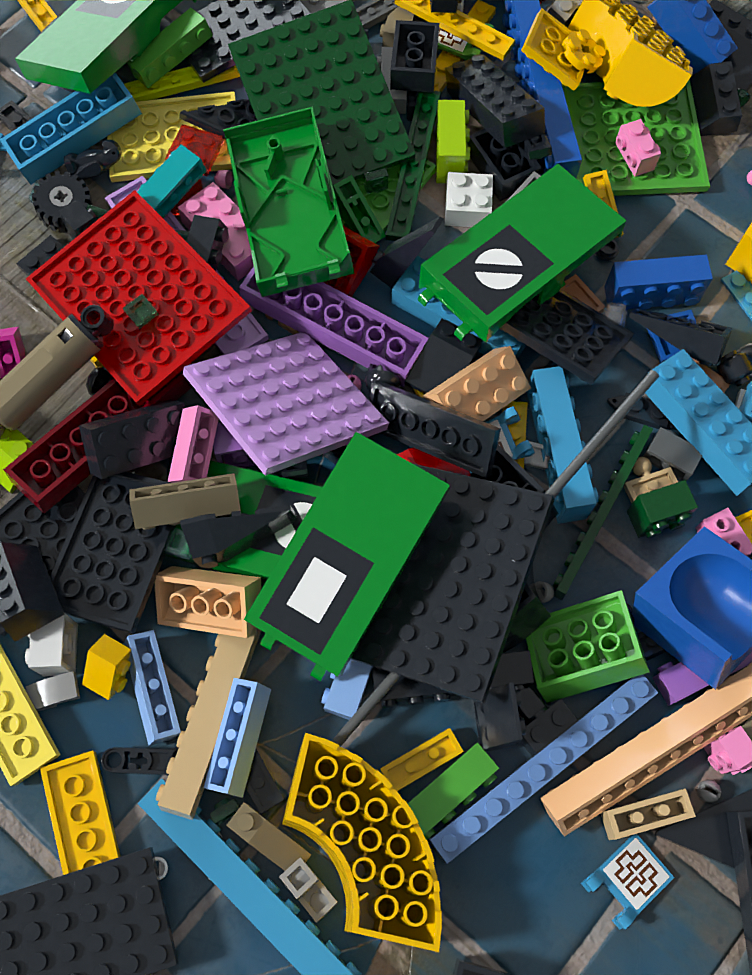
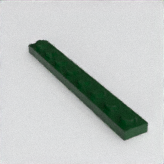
(413, 170)
(597, 519)

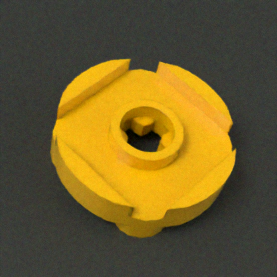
(583, 51)

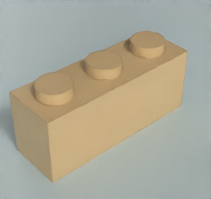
(647, 814)

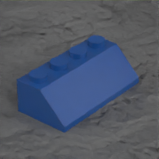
(694, 30)

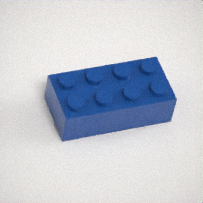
(658, 282)

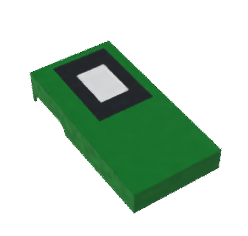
(346, 555)

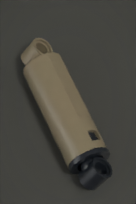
(51, 365)

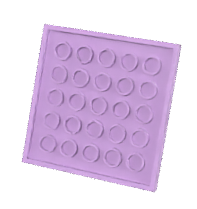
(284, 401)

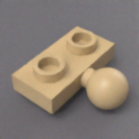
(647, 481)

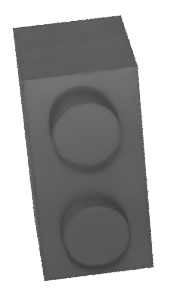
(672, 451)

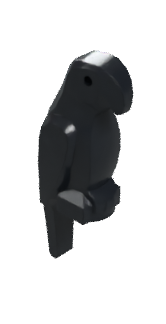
(93, 162)

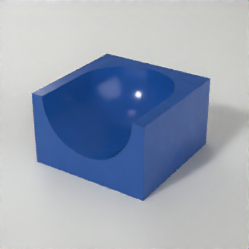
(700, 607)

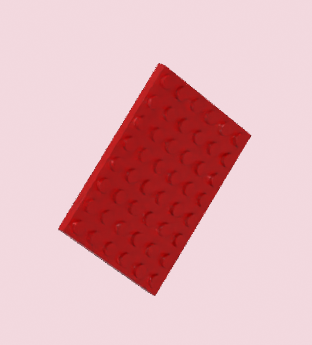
(132, 255)

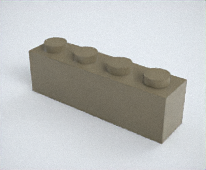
(184, 500)

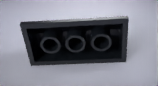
(25, 591)

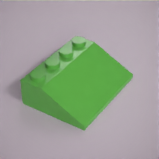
(586, 648)

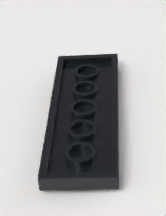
(436, 429)

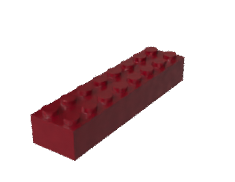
(59, 460)

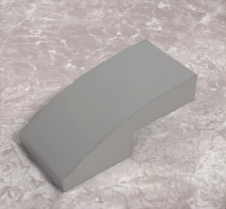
(53, 691)
(308, 889)

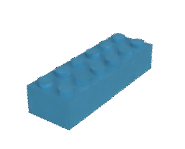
(70, 128)
(406, 295)
(705, 418)
(560, 437)

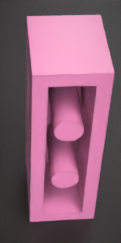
(193, 444)

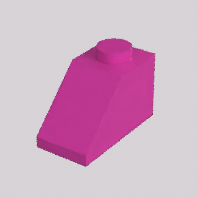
(11, 349)

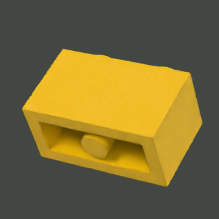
(106, 667)

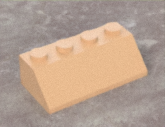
(205, 600)

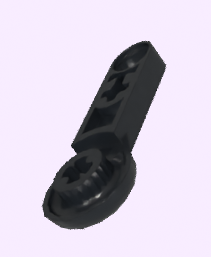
(156, 765)

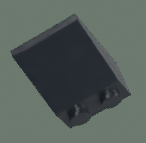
(442, 357)

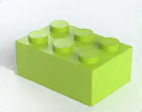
(451, 139)

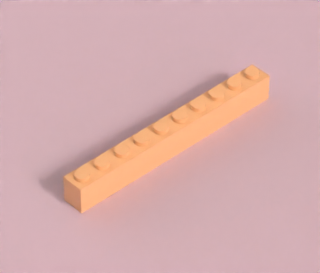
(650, 753)

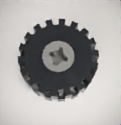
(57, 187)

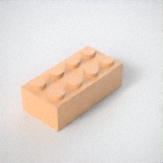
(483, 385)

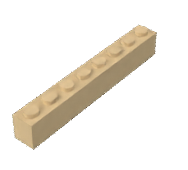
(196, 744)

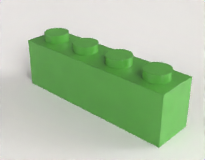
(170, 47)
(452, 788)

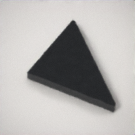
(217, 118)
(709, 830)

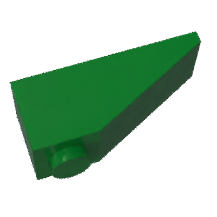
(356, 211)

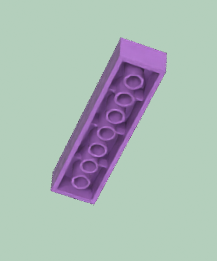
(341, 325)

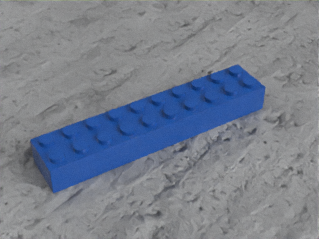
(543, 88)

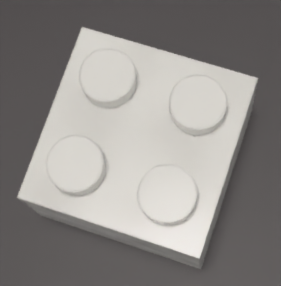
(467, 198)
(53, 647)

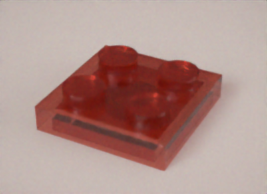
(200, 142)

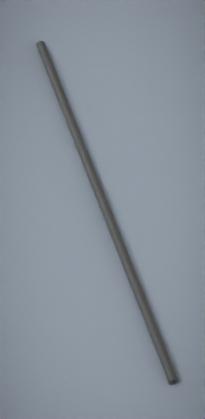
(554, 490)

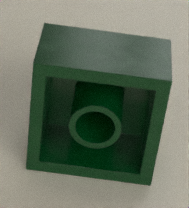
(662, 509)

